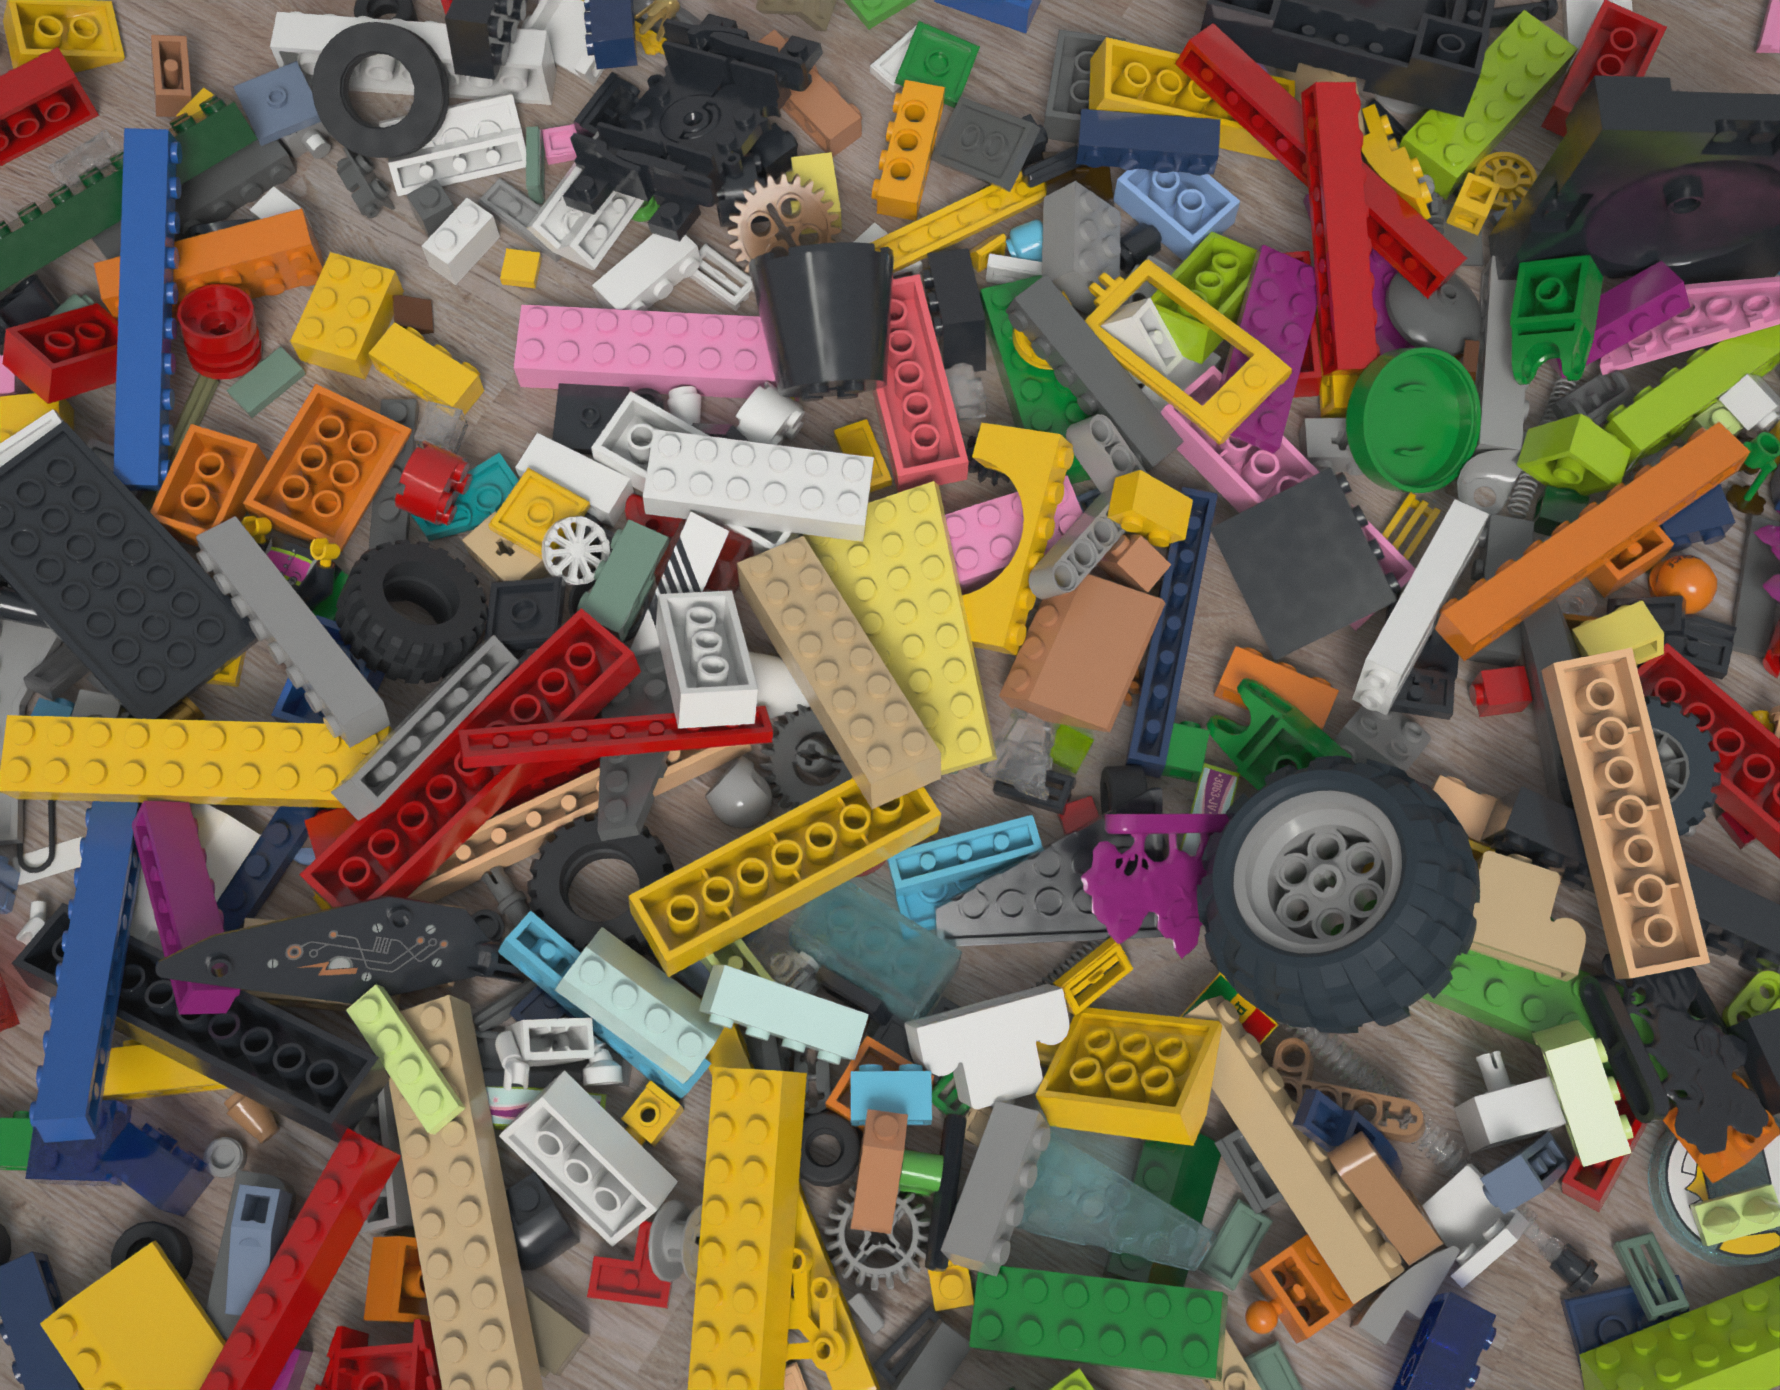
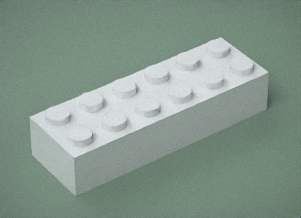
(627, 447)
(758, 485)

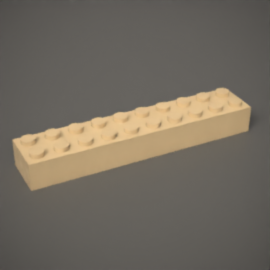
(465, 1219)

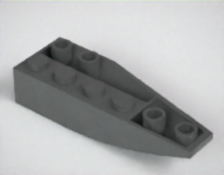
(1545, 642)

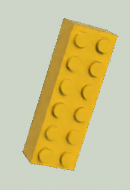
(1149, 82)

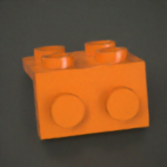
(1739, 1146)

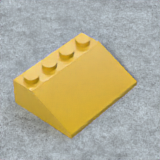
(1132, 1075)
(136, 1329)

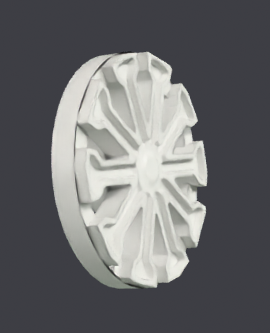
(574, 549)

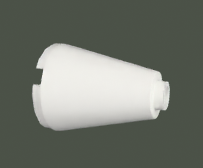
(775, 685)

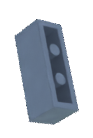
(1525, 1173)

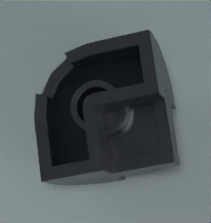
(537, 1224)

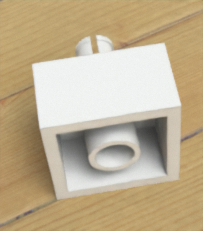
(1507, 1110)

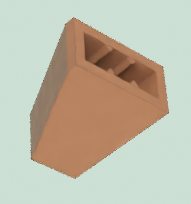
(879, 1171)

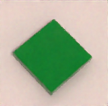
(938, 60)

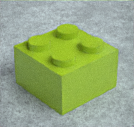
(1574, 455)

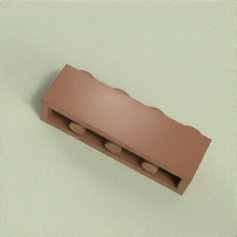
(821, 109)

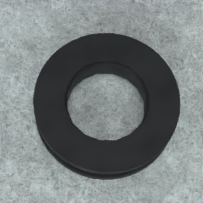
(334, 105)

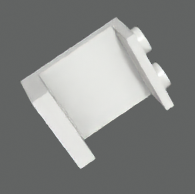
(566, 35)

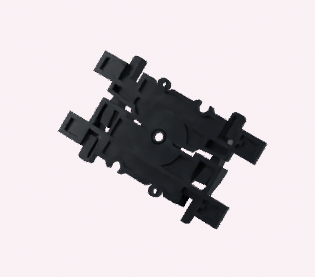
(710, 81)

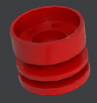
(220, 331)

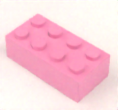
(990, 533)

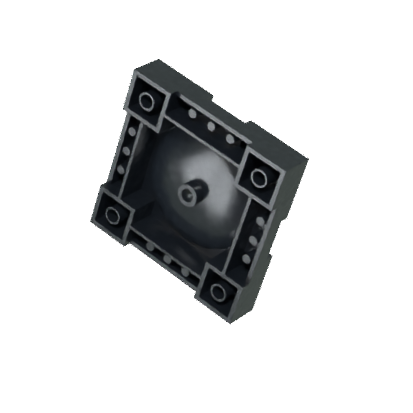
(1401, 48)
(1654, 182)

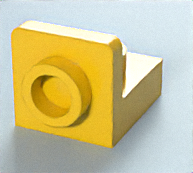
(951, 1288)

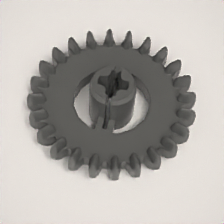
(791, 749)

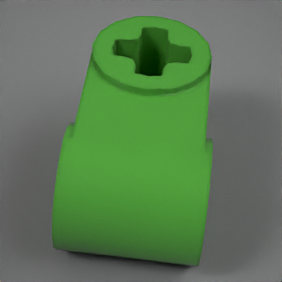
(920, 1173)

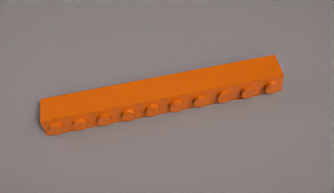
(1590, 540)

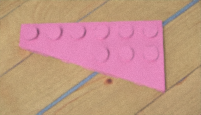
(1714, 315)

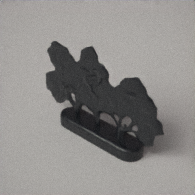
(1691, 1051)

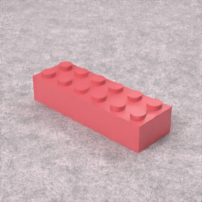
(917, 401)

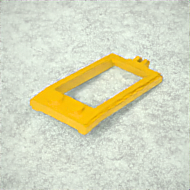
(1236, 397)

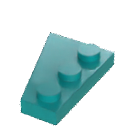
(488, 490)

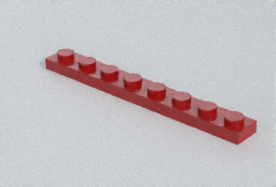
(601, 738)

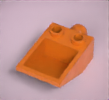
(1305, 1285)

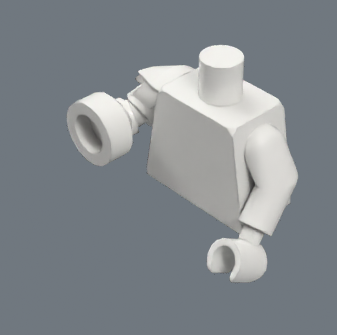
(554, 1043)

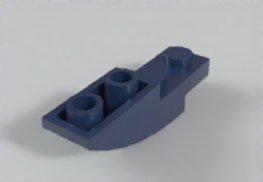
(1331, 1126)

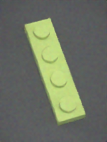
(405, 1059)

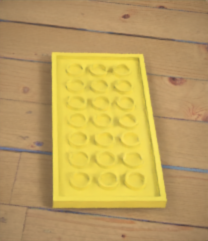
(913, 612)

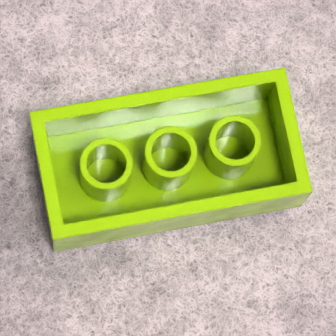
(1219, 276)

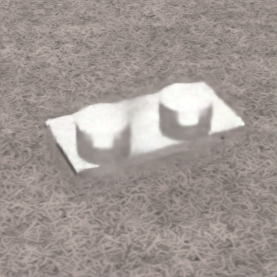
(780, 958)

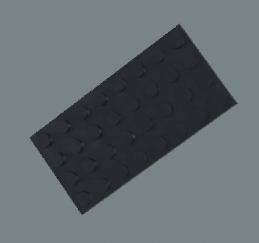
(112, 578)

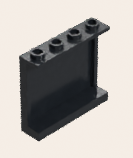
(1306, 563)

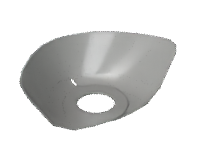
(1492, 470)

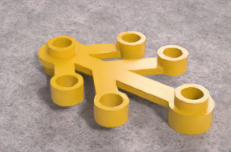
(801, 1318)

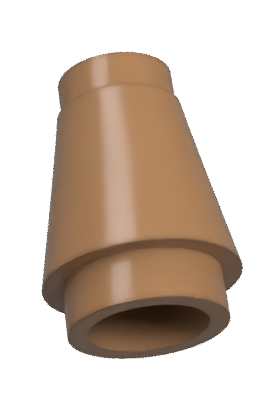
(252, 1117)

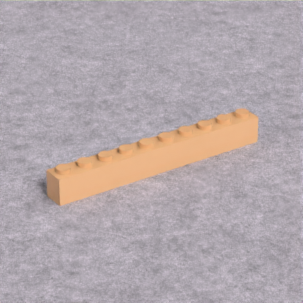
(524, 828)

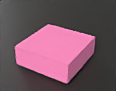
(558, 144)

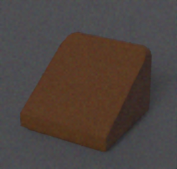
(413, 313)

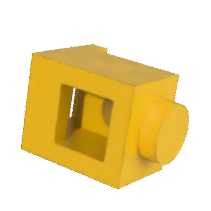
(1473, 203)
(666, 1111)

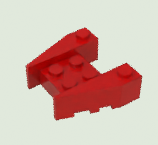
(382, 1367)

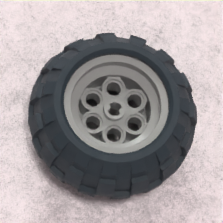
(1321, 831)

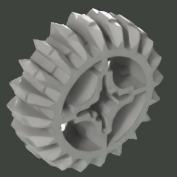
(856, 1261)

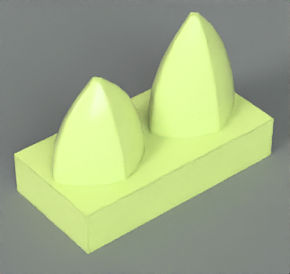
(1737, 1214)

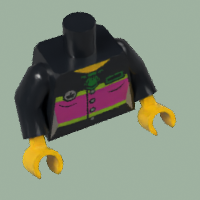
(305, 569)

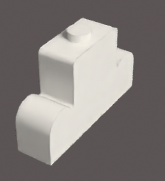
(991, 1044)

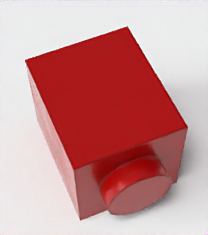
(1500, 691)

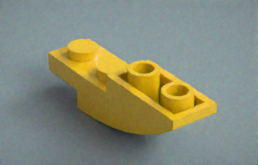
(1393, 163)

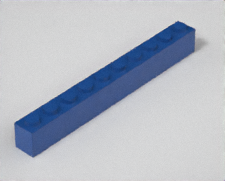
(146, 308)
(89, 977)

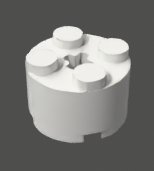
(769, 416)

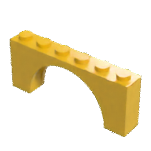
(1037, 468)

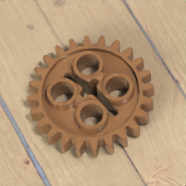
(811, 214)

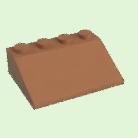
(1082, 654)

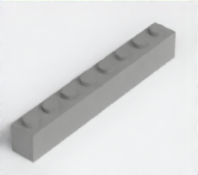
(293, 633)

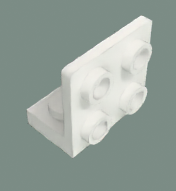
(1472, 1224)

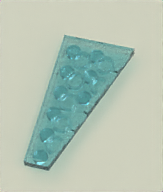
(1096, 1206)

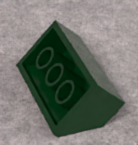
(1182, 1179)

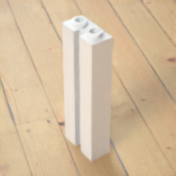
(1419, 607)

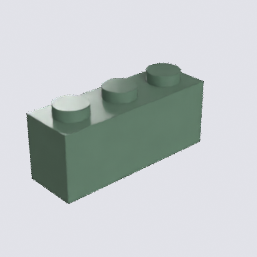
(624, 578)

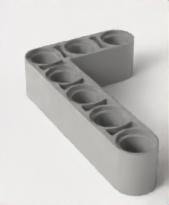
(1086, 542)

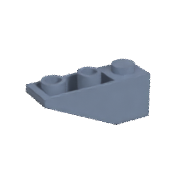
(254, 1240)

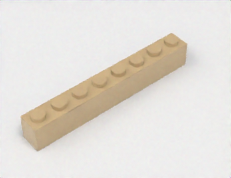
(1295, 1163)

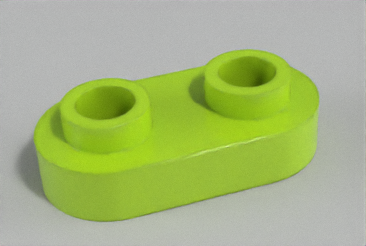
(1749, 1000)

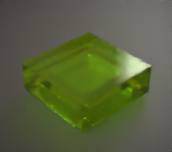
(1070, 748)

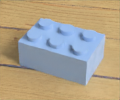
(1177, 205)

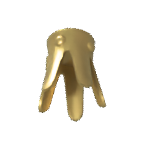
(658, 10)

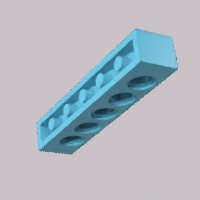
(546, 960)

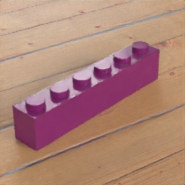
(180, 895)

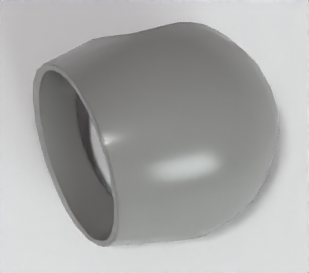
(740, 795)

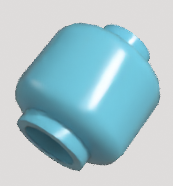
(1026, 241)

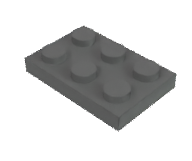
(985, 143)

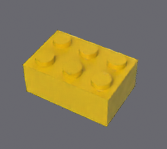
(346, 315)

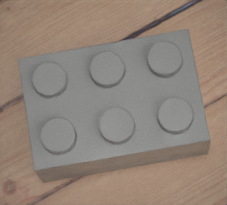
(1079, 242)

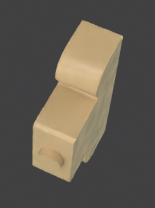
(1516, 918)

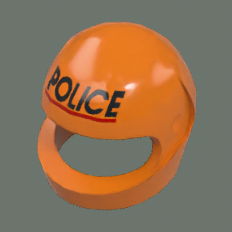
(1684, 577)

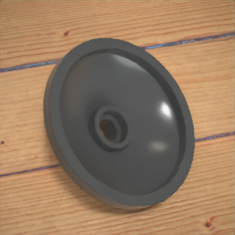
(1435, 322)

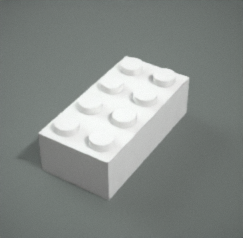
(706, 659)

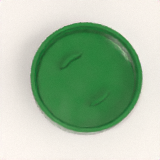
(1413, 420)

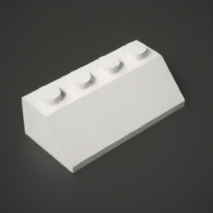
(589, 1159)

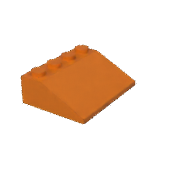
(326, 468)

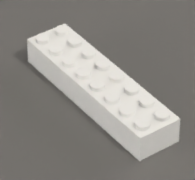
(527, 73)

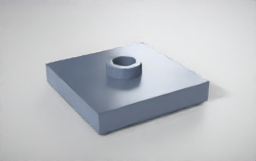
(278, 103)

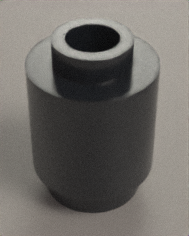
(1138, 245)

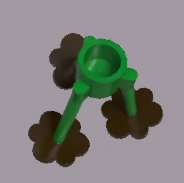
(1763, 451)

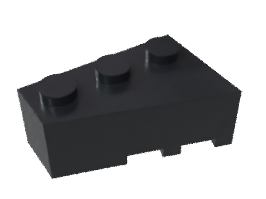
(956, 308)

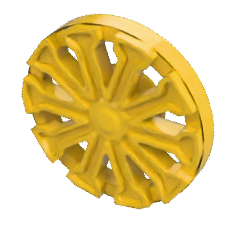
(1507, 176)

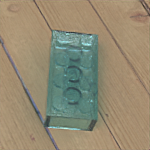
(876, 949)

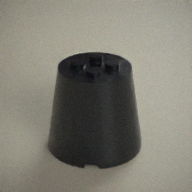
(826, 317)

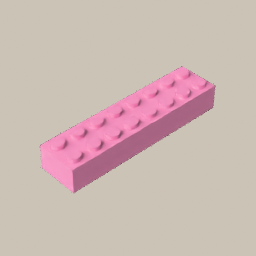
(642, 350)
(1252, 475)

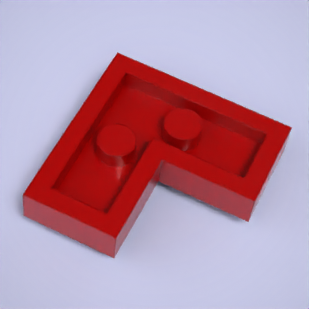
(630, 1280)

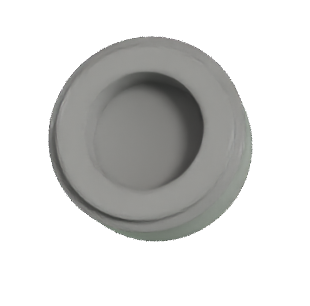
(225, 1157)

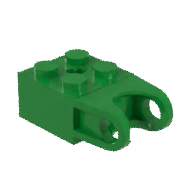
(1554, 315)
(1273, 738)

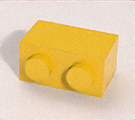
(1149, 508)

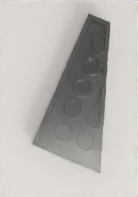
(629, 780)

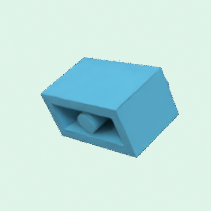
(892, 1091)

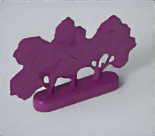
(1163, 888)

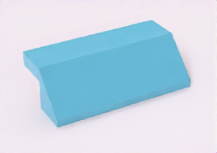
(947, 866)

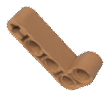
(1300, 1079)
(1385, 1198)

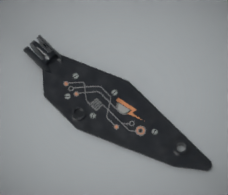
(347, 951)

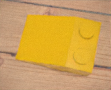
(79, 28)

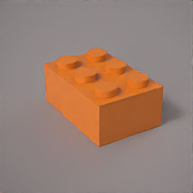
(207, 483)

